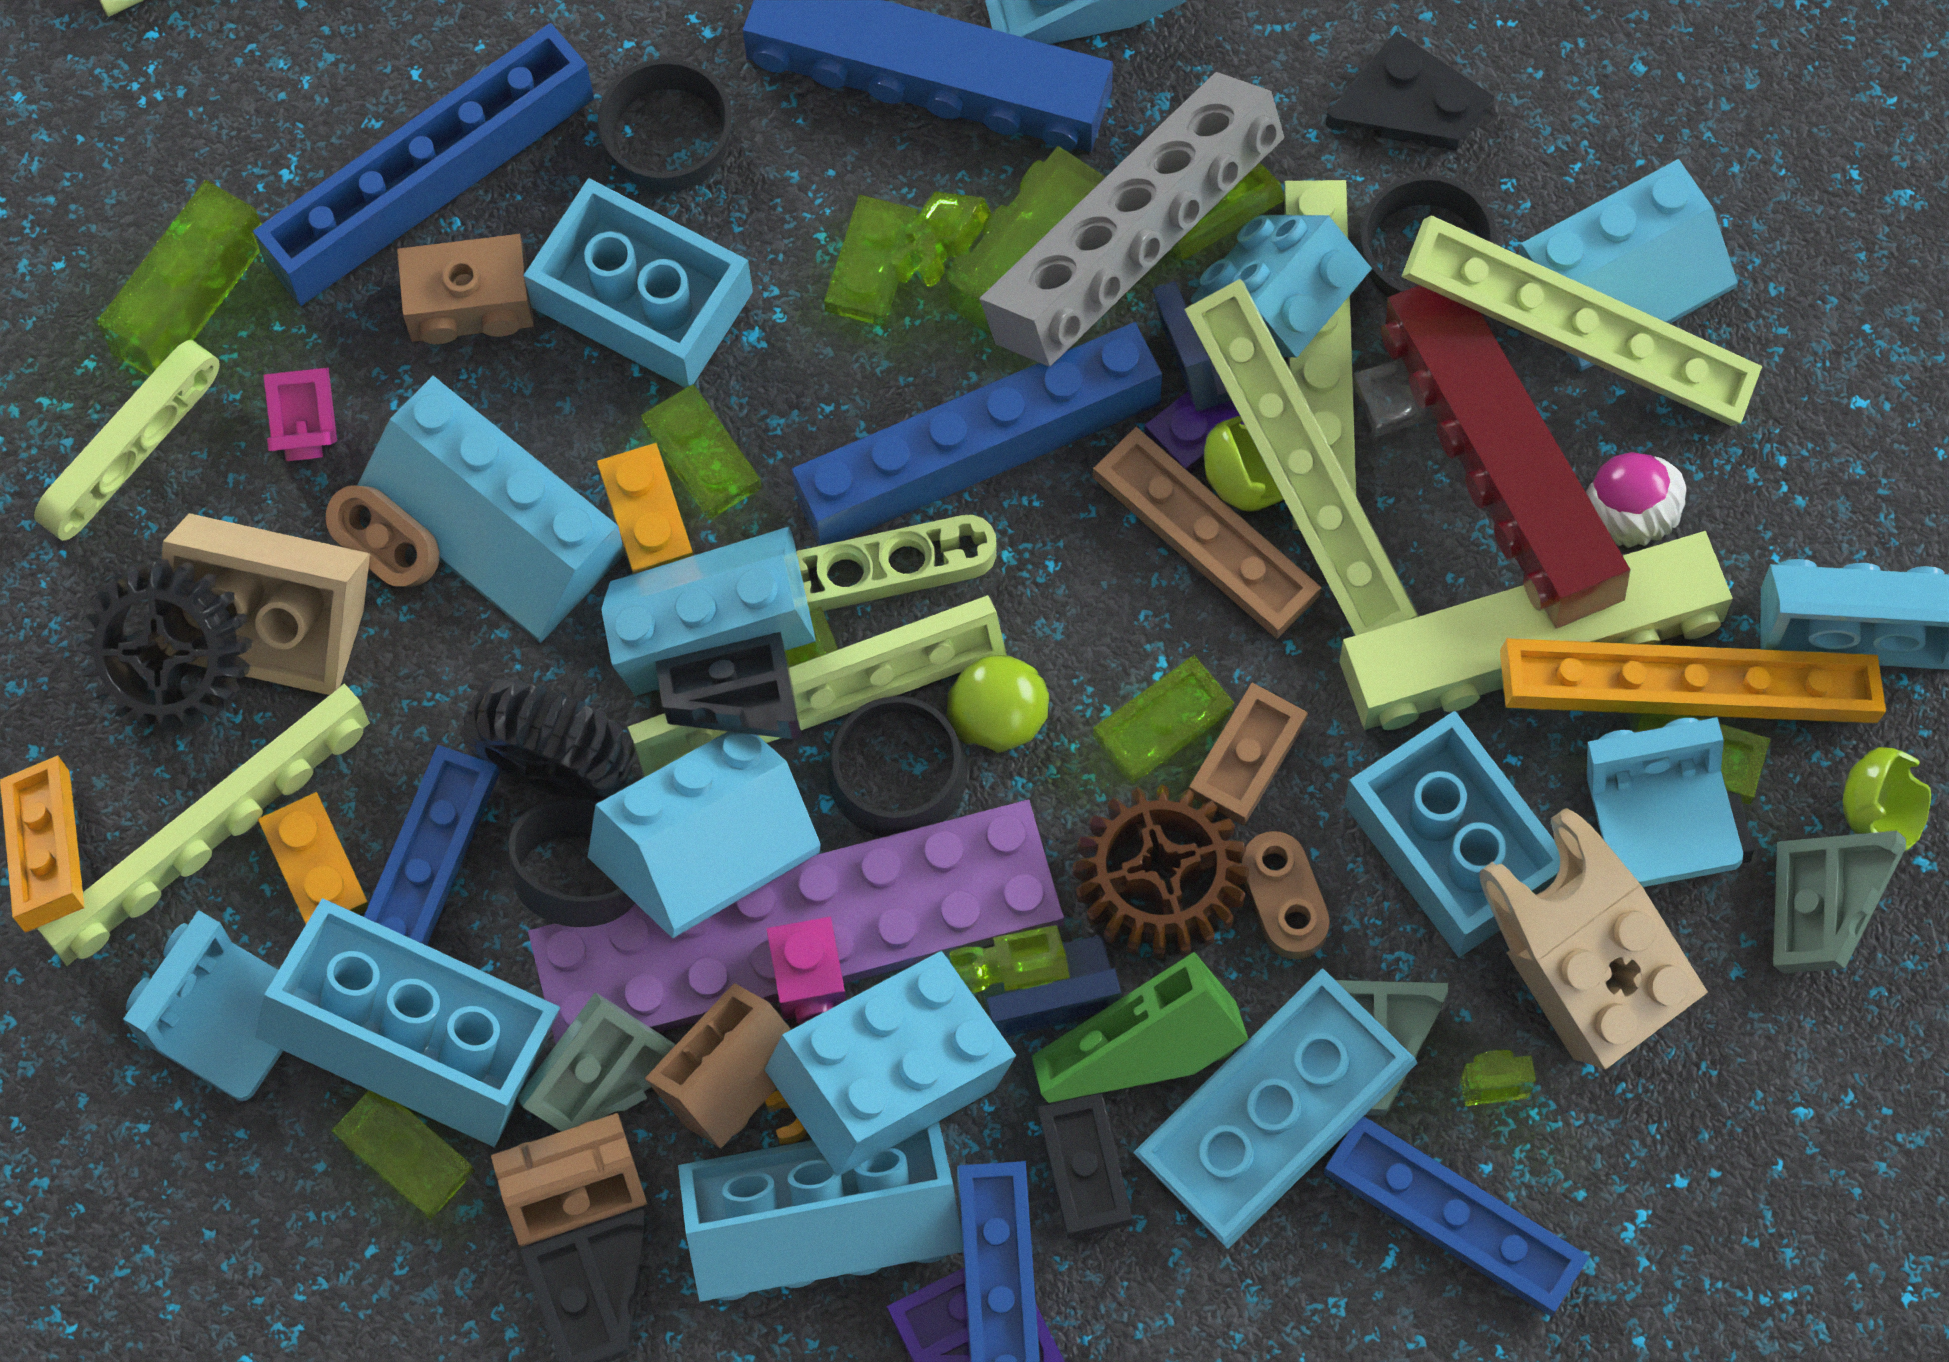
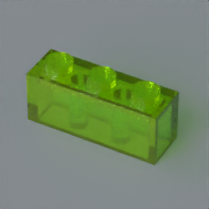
(1045, 198)
(182, 279)

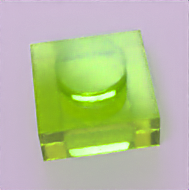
(1497, 1078)

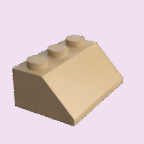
(297, 594)

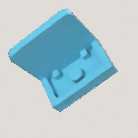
(1294, 272)
(1665, 801)
(206, 1008)

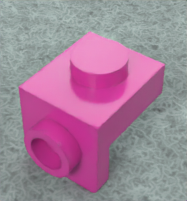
(300, 412)
(806, 968)

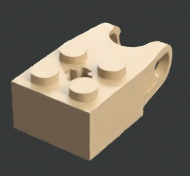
(1592, 947)

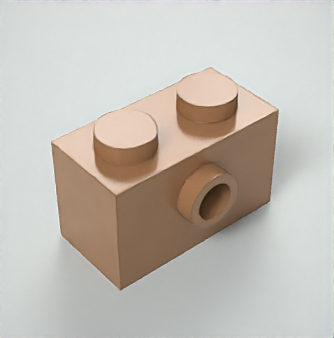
(464, 289)
(718, 1067)

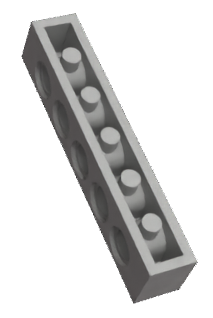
(1132, 218)

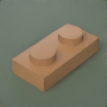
(1248, 753)

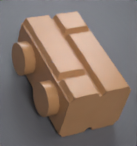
(568, 1180)

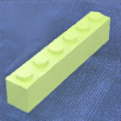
(1456, 651)

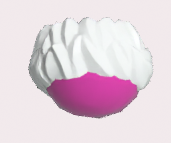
(1638, 498)

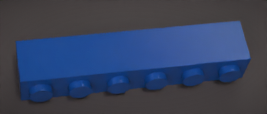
(936, 65)
(424, 164)
(977, 435)

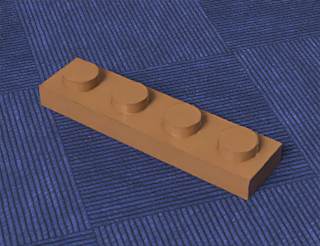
(1206, 532)

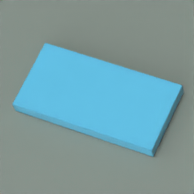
(1275, 1108)

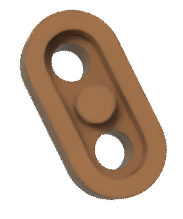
(385, 537)
(1284, 892)

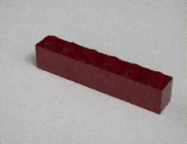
(1507, 455)

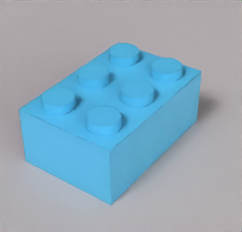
(638, 283)
(1441, 817)
(889, 1062)

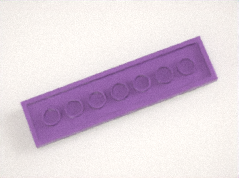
(887, 906)

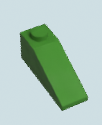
(1148, 1036)

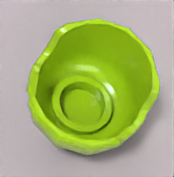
(1238, 468)
(998, 703)
(1886, 796)

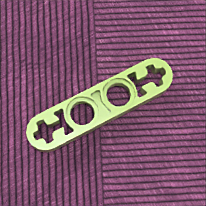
(126, 440)
(881, 579)

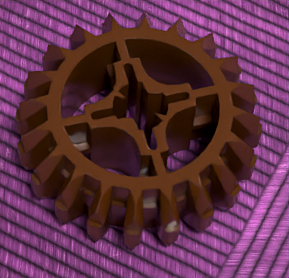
(1138, 880)

